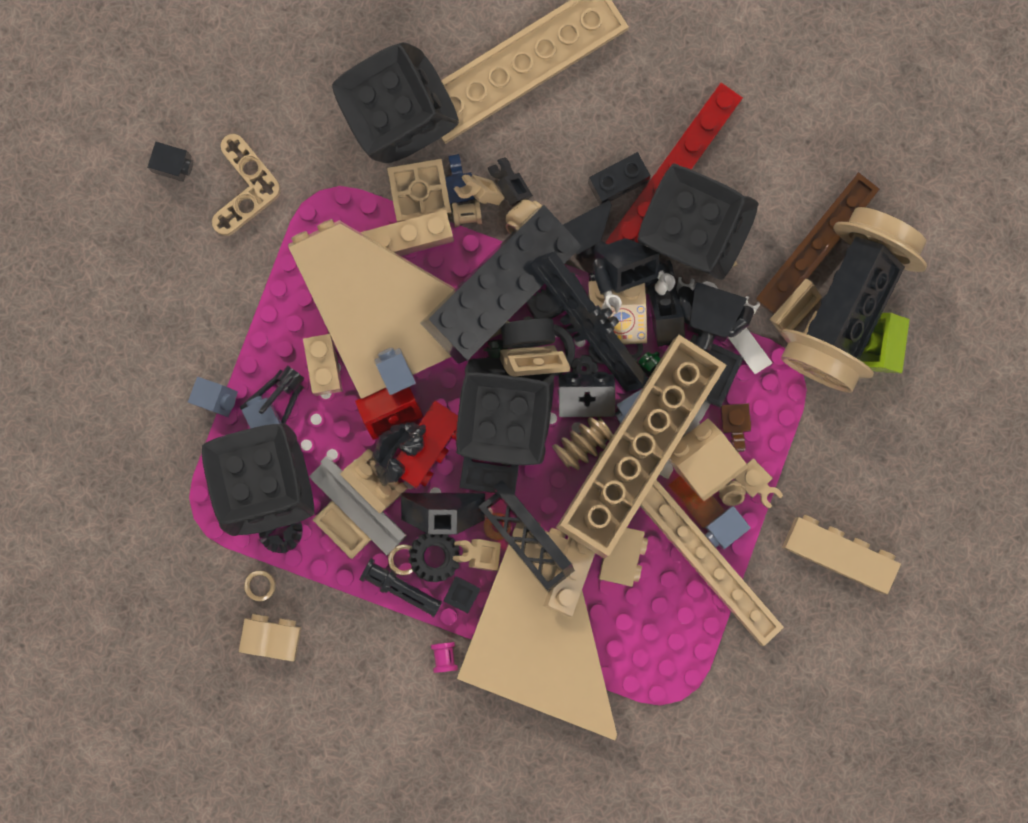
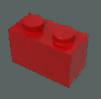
(384, 410)

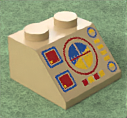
(631, 315)

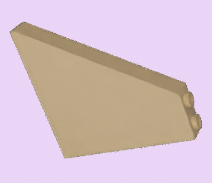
(369, 300)
(537, 652)

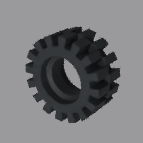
(419, 565)

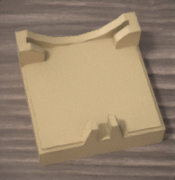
(418, 189)

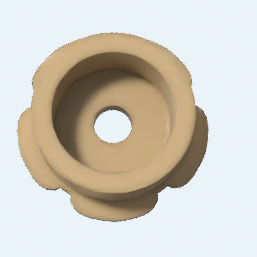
(732, 493)

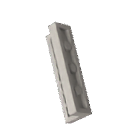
(374, 525)

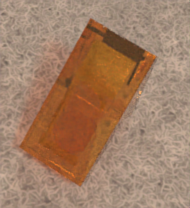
(702, 511)

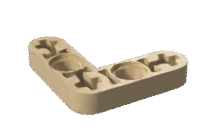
(253, 192)

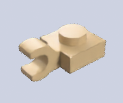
(481, 188)

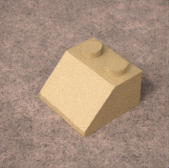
(706, 460)

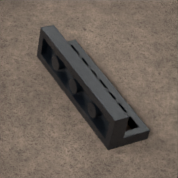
(531, 526)

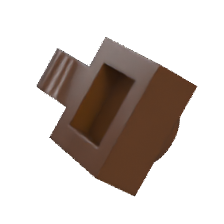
(736, 420)

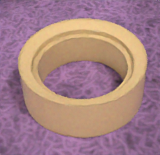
(391, 560)
(247, 585)

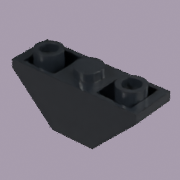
(442, 511)

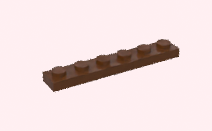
(816, 244)

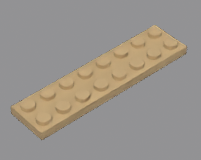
(530, 59)

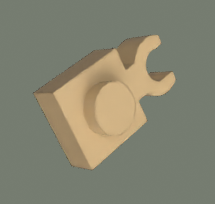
(755, 481)
(480, 554)

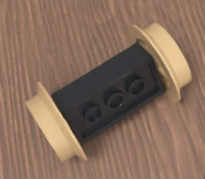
(856, 299)

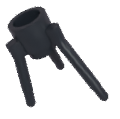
(287, 381)

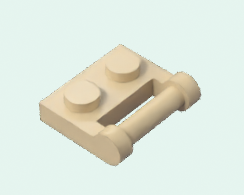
(364, 480)

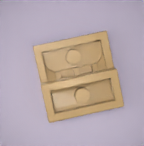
(533, 361)

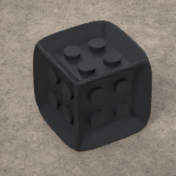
(395, 103)
(697, 221)
(503, 414)
(257, 479)

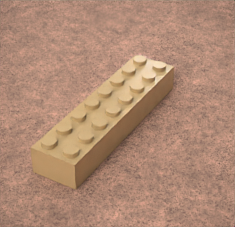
(641, 447)

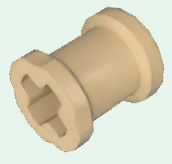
(467, 208)

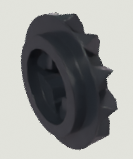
(277, 544)

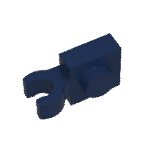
(456, 180)

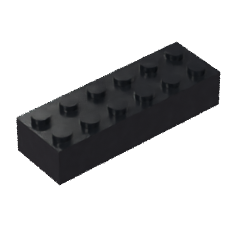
(498, 286)

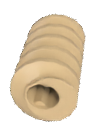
(583, 443)

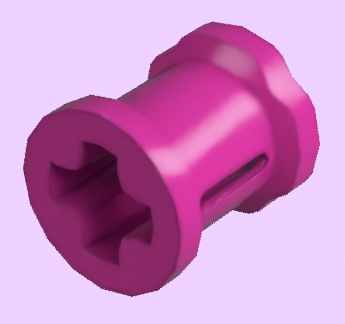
(444, 657)

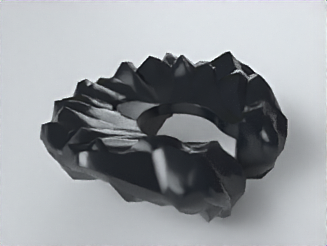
(408, 438)

